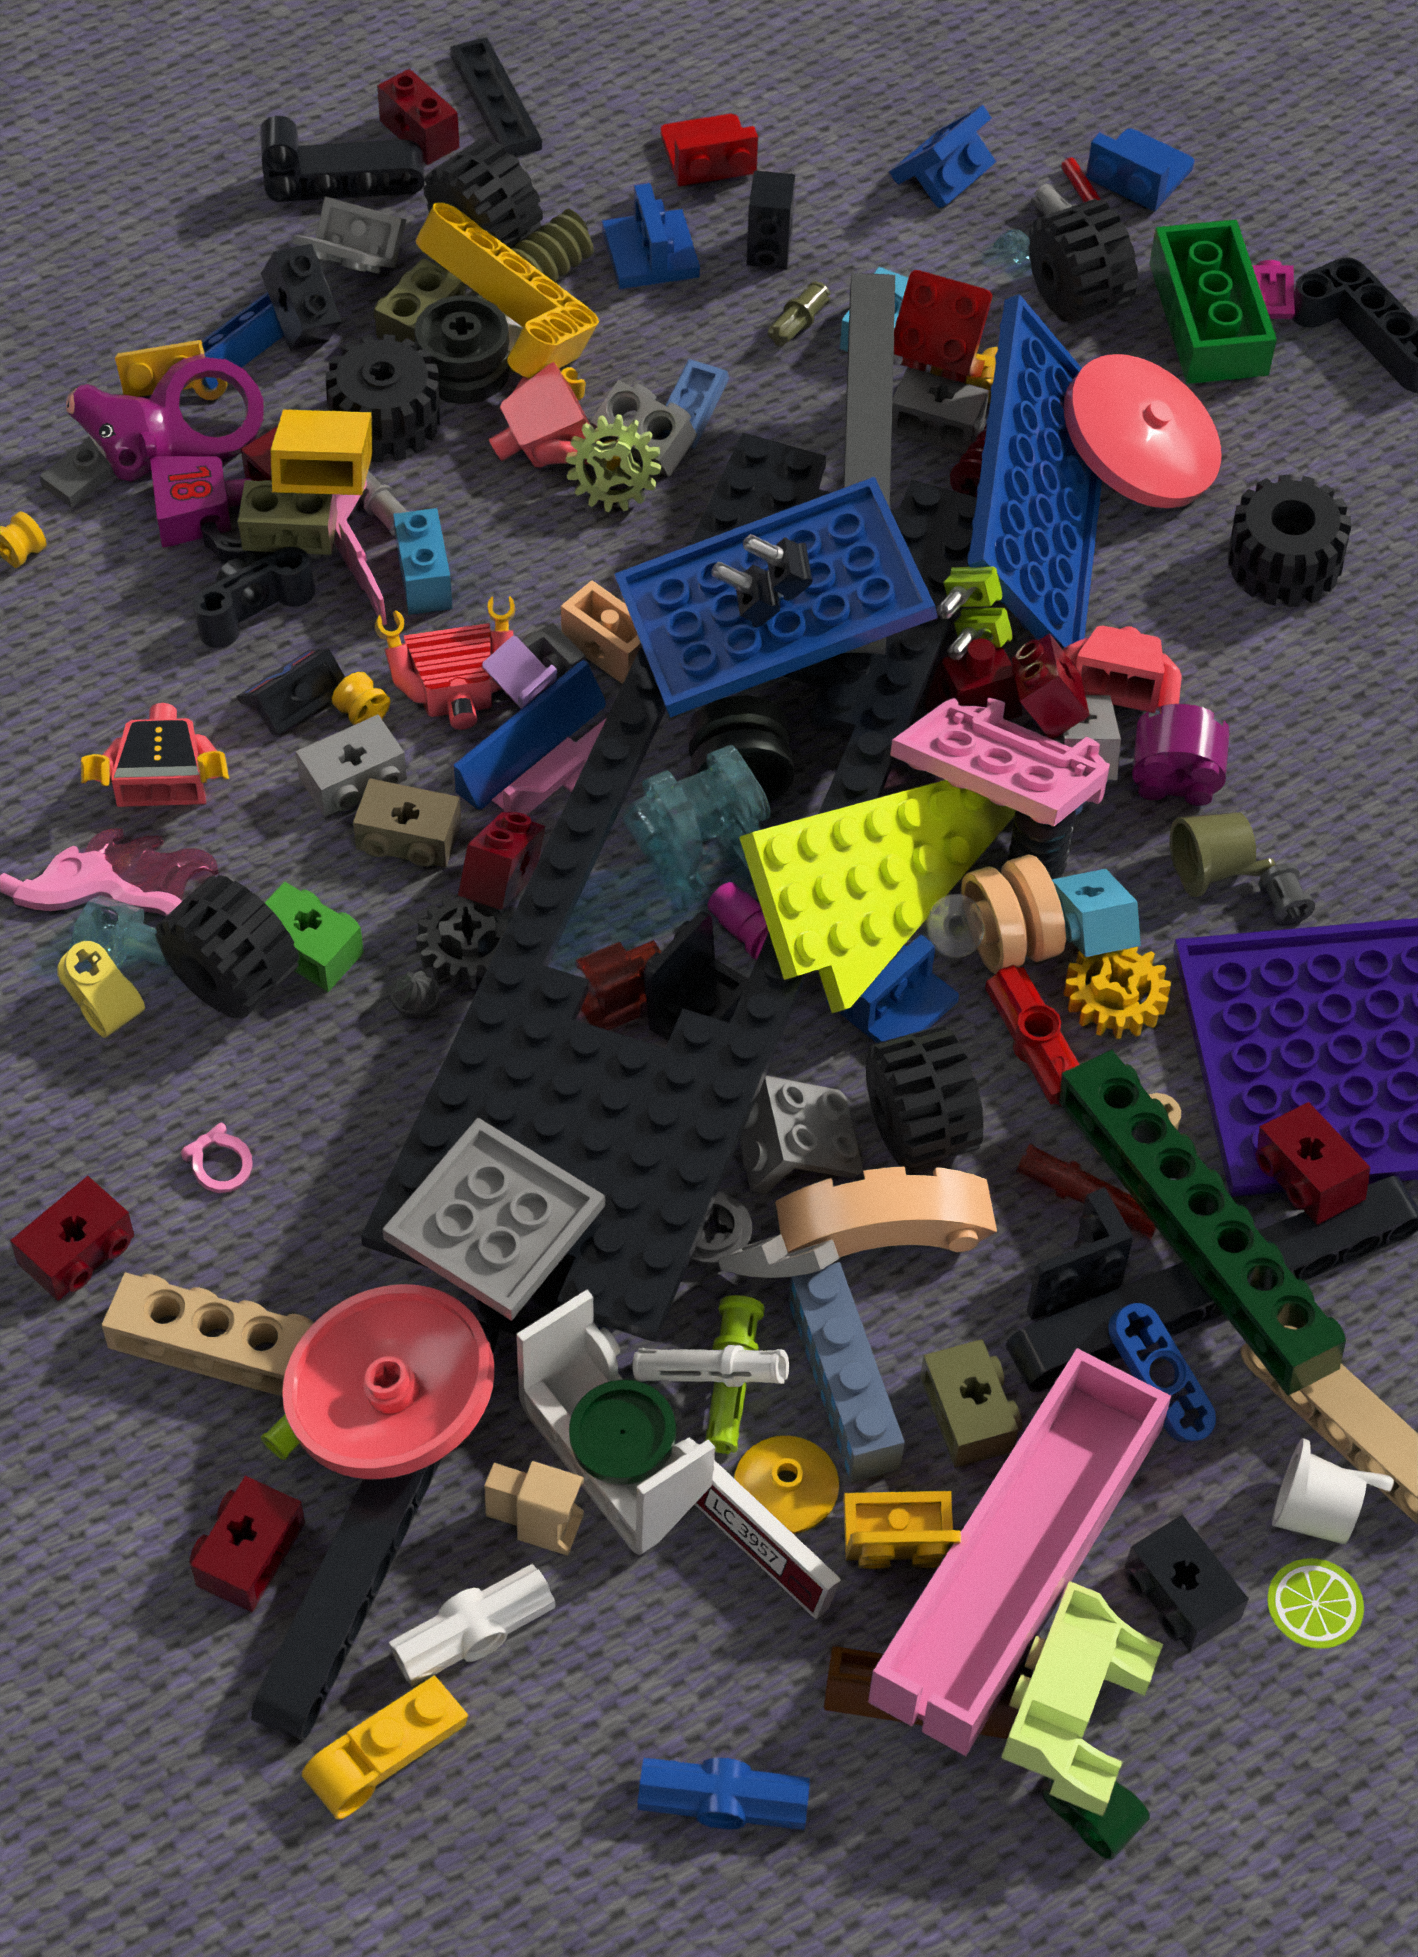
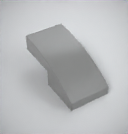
(771, 1259)

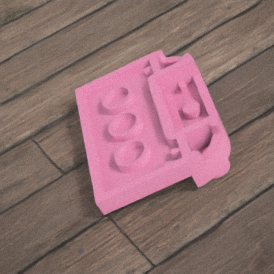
(1004, 760)

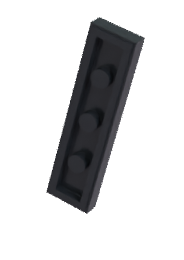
(496, 97)

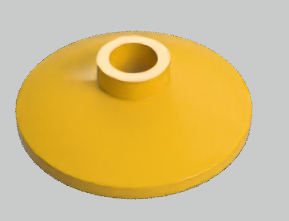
(795, 1503)

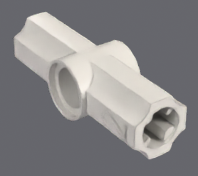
(472, 1624)

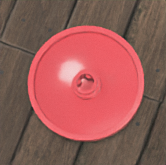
(1142, 431)
(388, 1381)

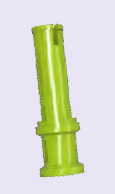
(738, 1327)

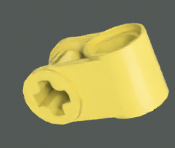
(101, 993)

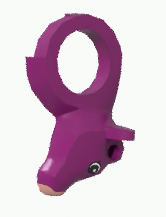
(138, 428)

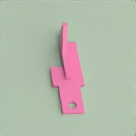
(354, 554)
(555, 769)

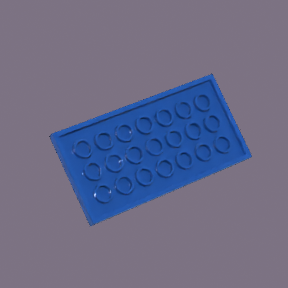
(1034, 488)

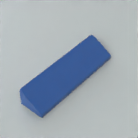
(243, 336)
(528, 736)

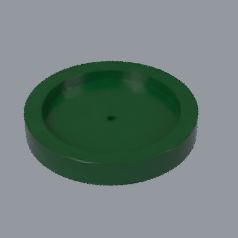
(618, 1409)

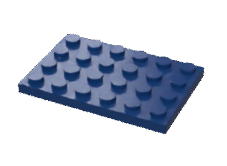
(858, 594)

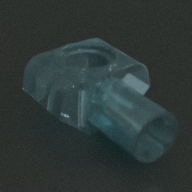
(125, 932)

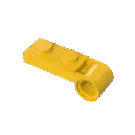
(369, 1753)

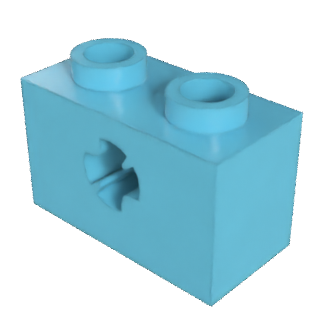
(1098, 913)

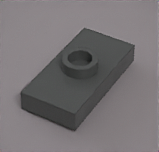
(77, 474)

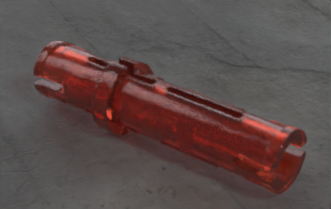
(1076, 1183)

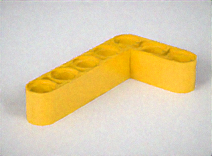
(551, 318)

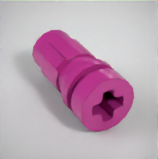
(740, 916)

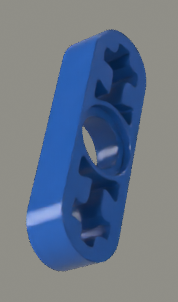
(1183, 1377)

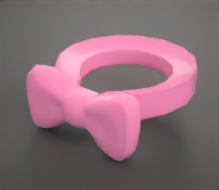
(218, 1136)

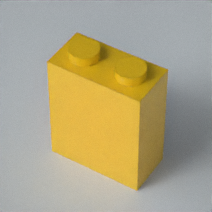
(321, 452)

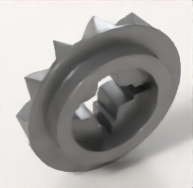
(732, 1221)

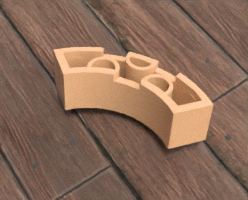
(889, 1210)

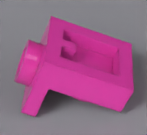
(1277, 288)

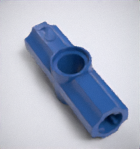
(723, 1793)

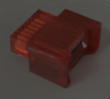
(615, 983)

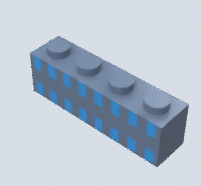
(846, 1373)

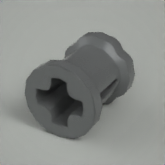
(1286, 894)

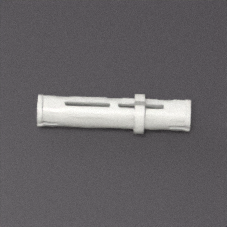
(728, 1365)

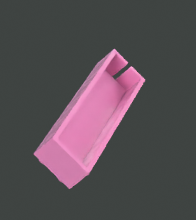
(1018, 1552)

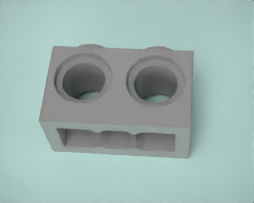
(653, 418)

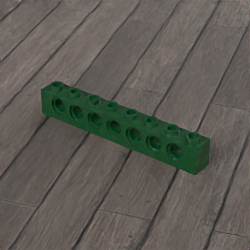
(1117, 1120)

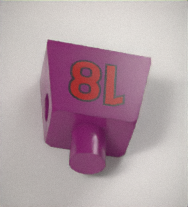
(191, 494)

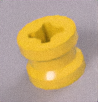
(20, 539)
(360, 698)

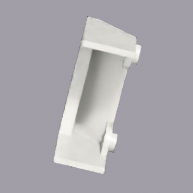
(559, 1364)

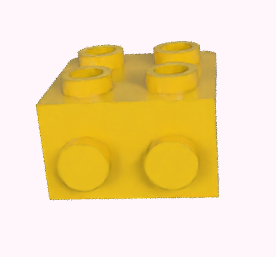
(898, 1527)

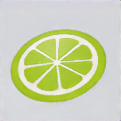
(1315, 1603)

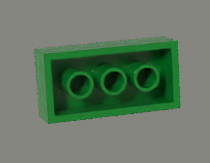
(1212, 301)

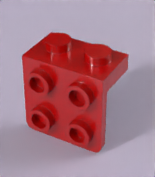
(710, 149)
(941, 325)

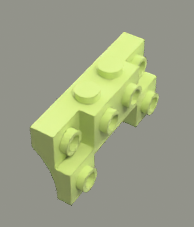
(1057, 1702)

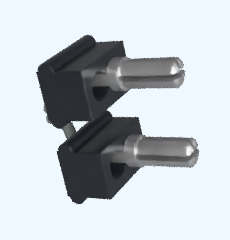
(759, 589)

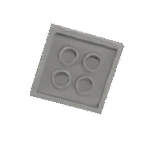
(494, 1218)

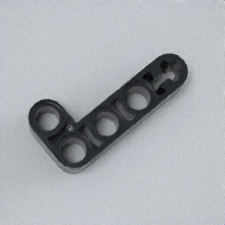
(336, 169)
(1368, 310)

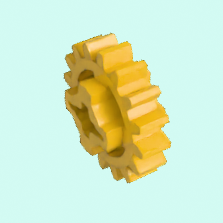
(1116, 989)

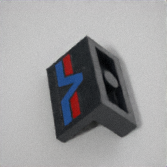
(295, 689)

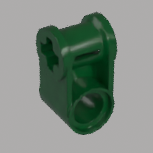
(1104, 1833)

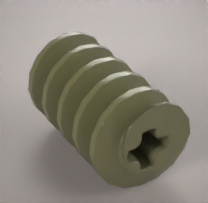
(557, 245)

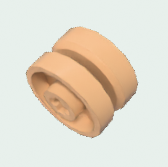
(1018, 913)

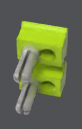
(974, 589)

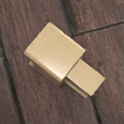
(536, 1503)

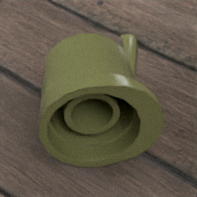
(1213, 849)

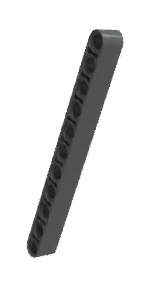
(870, 390)

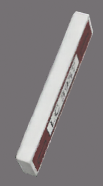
(768, 1542)

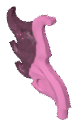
(120, 872)

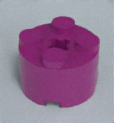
(1180, 754)

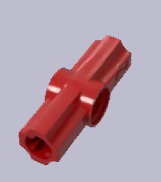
(1025, 1014)

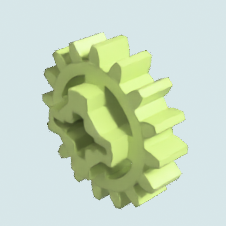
(598, 454)

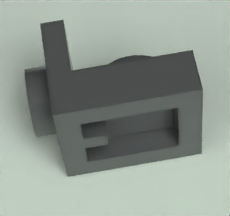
(553, 648)

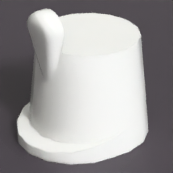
(1322, 1497)

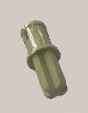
(799, 313)

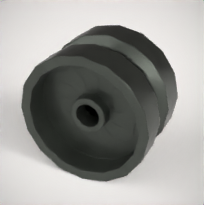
(467, 345)
(757, 732)

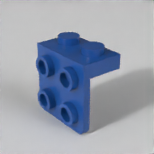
(1137, 167)

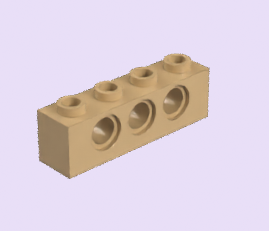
(143, 1300)

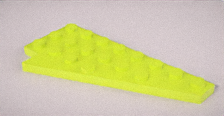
(863, 878)

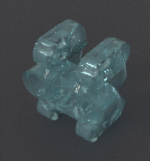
(702, 807)

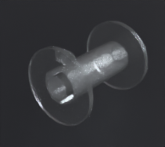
(953, 926)

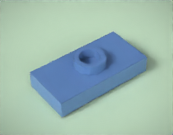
(698, 394)

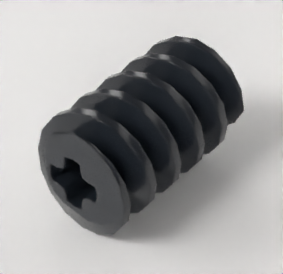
(1043, 841)

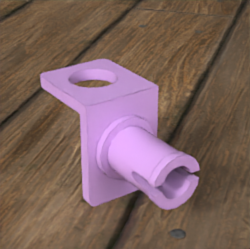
(519, 671)

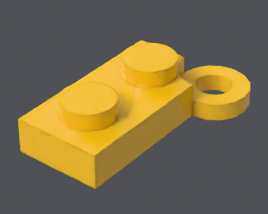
(144, 368)

